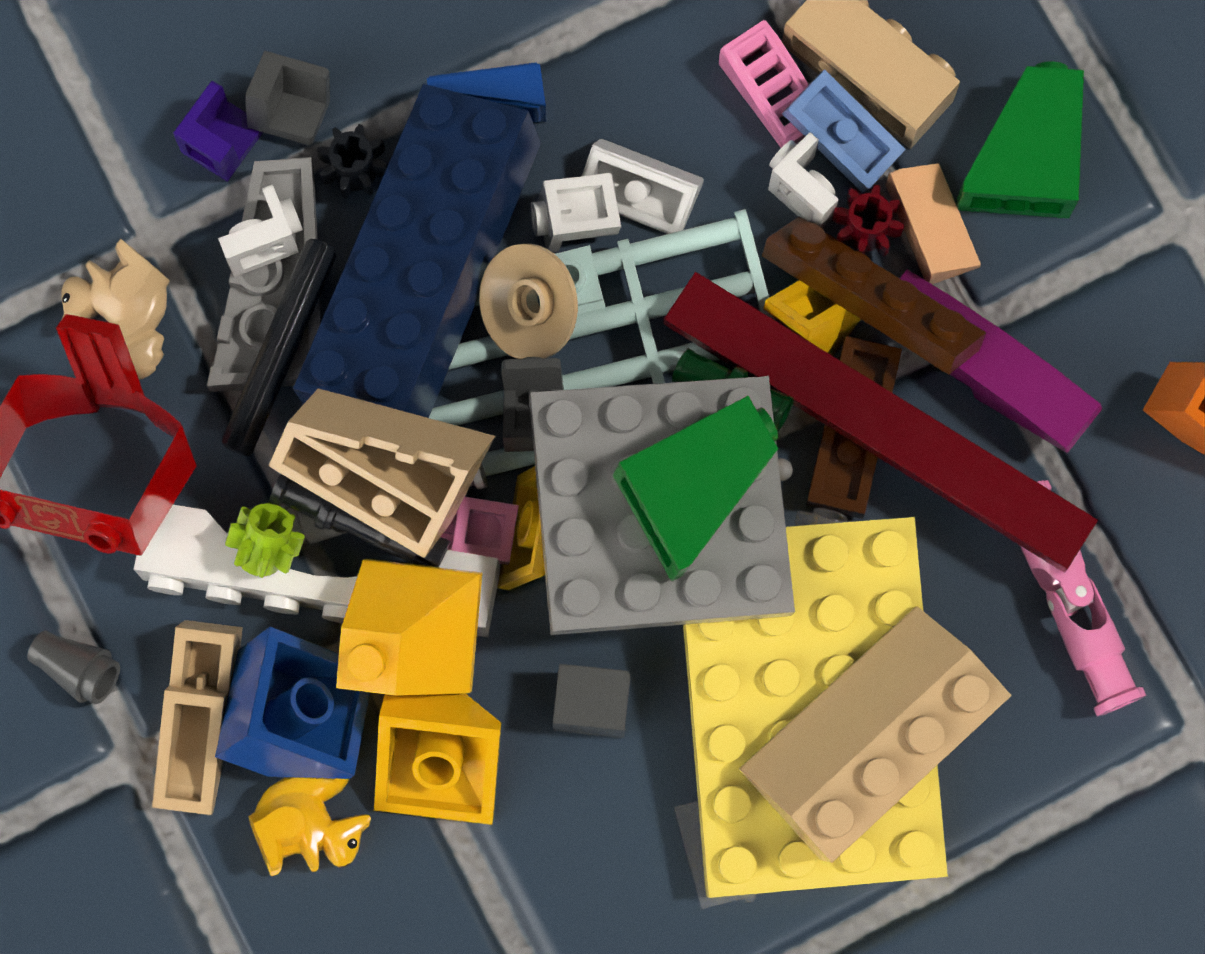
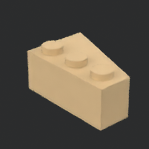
(382, 464)

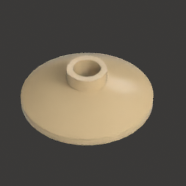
(511, 303)

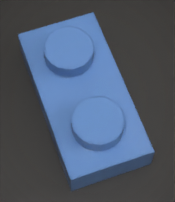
(844, 130)

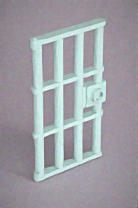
(595, 318)

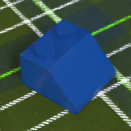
(288, 713)

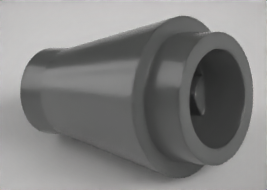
(78, 668)

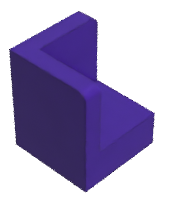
(216, 133)

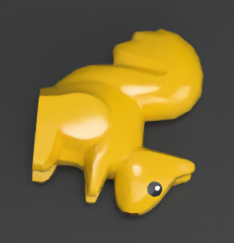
(296, 821)

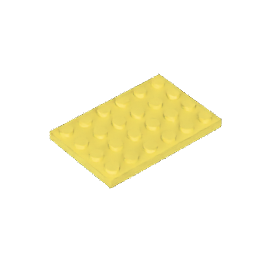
(762, 672)

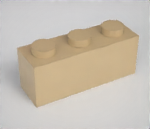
(873, 64)

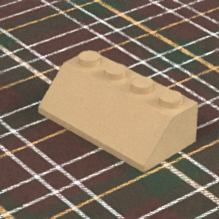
(874, 733)

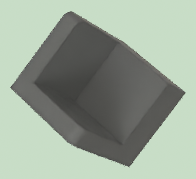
(287, 98)
(591, 701)

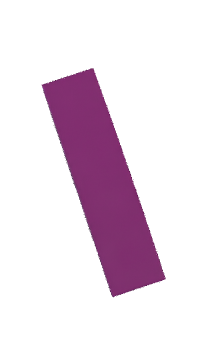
(1018, 380)

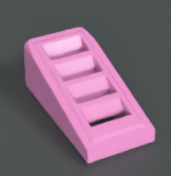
(743, 77)

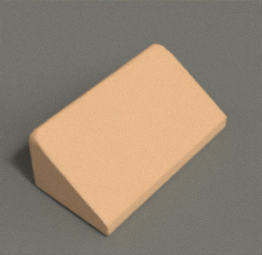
(932, 222)

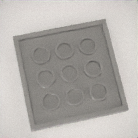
(594, 550)

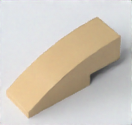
(193, 716)

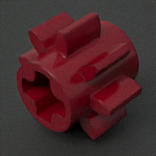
(872, 205)

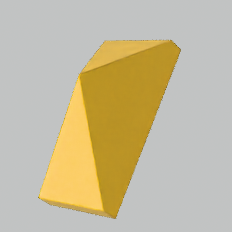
(812, 316)

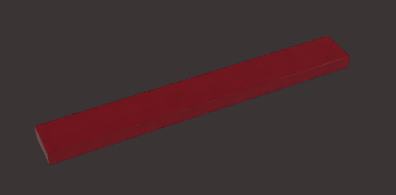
(882, 422)

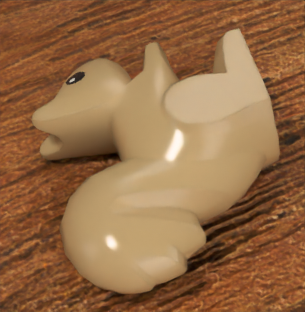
(127, 296)

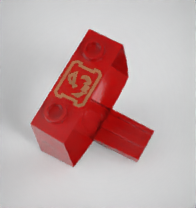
(102, 379)

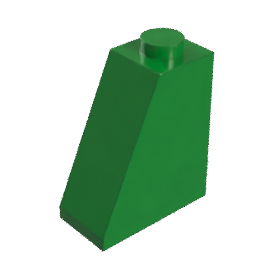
(1033, 149)
(695, 480)

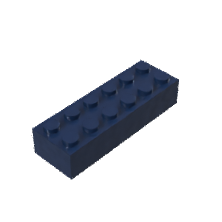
(422, 252)

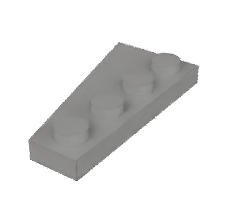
(257, 294)

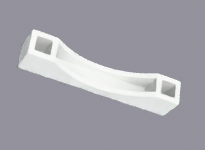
(193, 554)

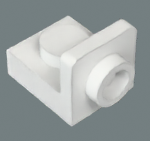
(802, 191)
(575, 209)
(262, 242)

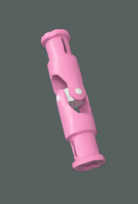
(1094, 650)

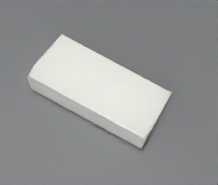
(646, 187)

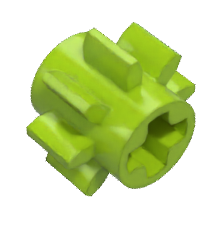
(264, 540)

